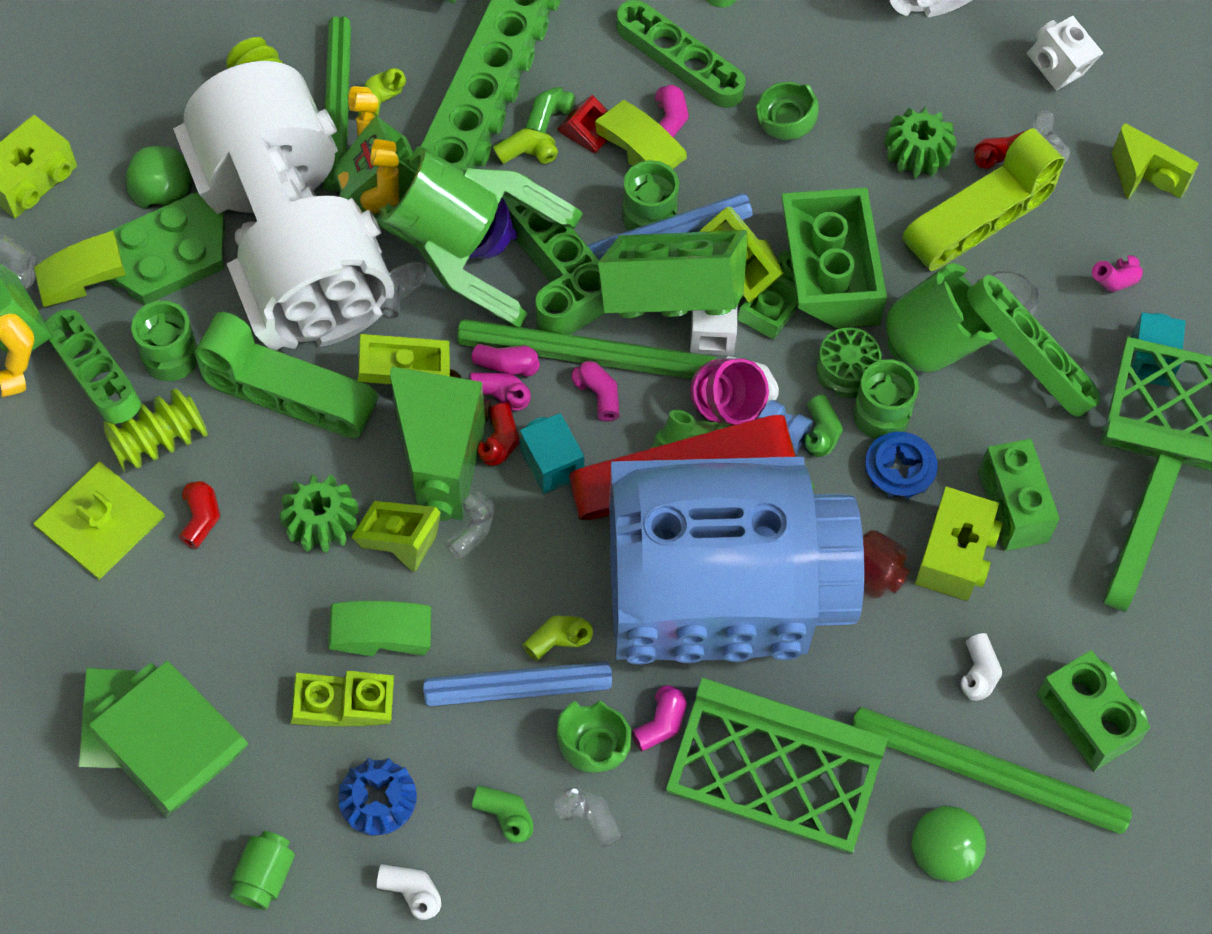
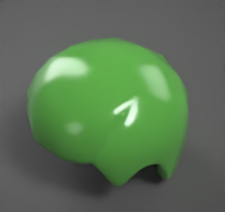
(787, 110)
(157, 176)
(593, 737)
(948, 843)

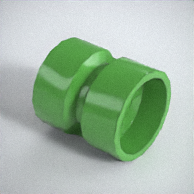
(649, 194)
(165, 340)
(885, 398)

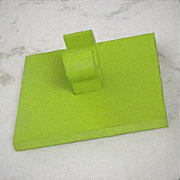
(99, 520)

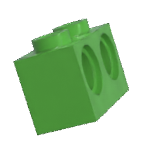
(1017, 482)
(1082, 714)

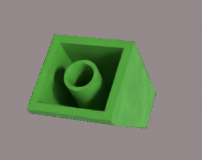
(440, 434)
(166, 736)

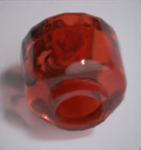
(883, 564)

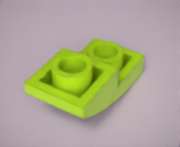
(639, 135)
(79, 265)
(342, 701)

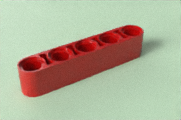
(751, 439)

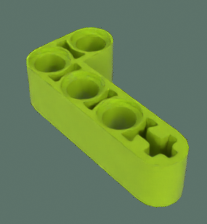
(989, 204)

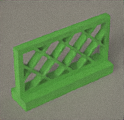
(1150, 438)
(790, 725)

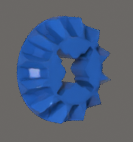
(911, 451)
(377, 818)

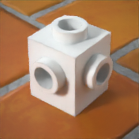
(1063, 52)

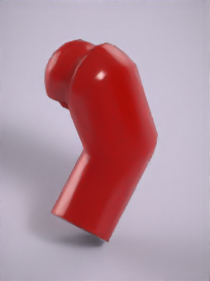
(993, 150)
(504, 438)
(204, 513)

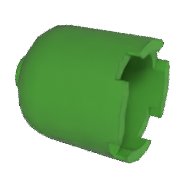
(936, 322)

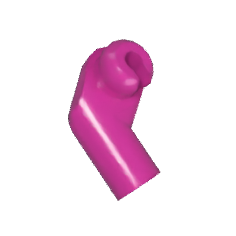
(674, 107)
(1125, 275)
(507, 360)
(593, 376)
(504, 388)
(667, 719)

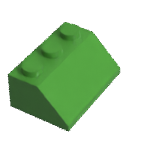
(835, 256)
(674, 273)

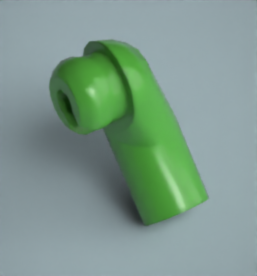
(547, 104)
(827, 428)
(509, 809)

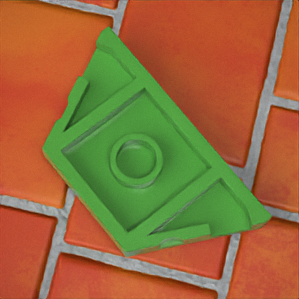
(170, 248)

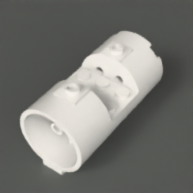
(309, 259)

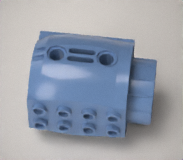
(728, 559)

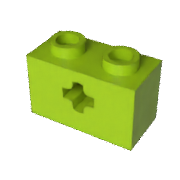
(31, 164)
(962, 520)

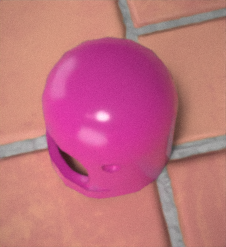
(729, 390)

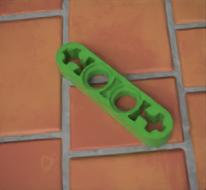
(686, 48)
(1033, 345)
(91, 365)
(1142, 533)

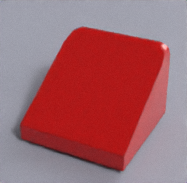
(581, 124)

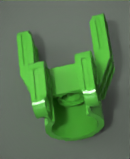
(450, 214)

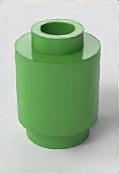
(261, 870)

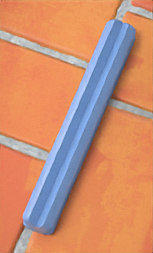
(684, 222)
(517, 683)

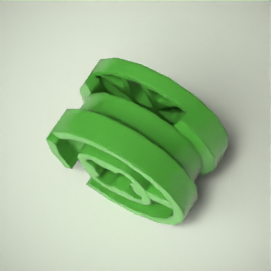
(844, 352)

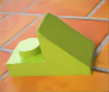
(1143, 157)
(761, 263)
(381, 353)
(399, 529)

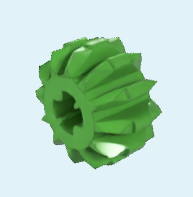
(920, 142)
(315, 497)

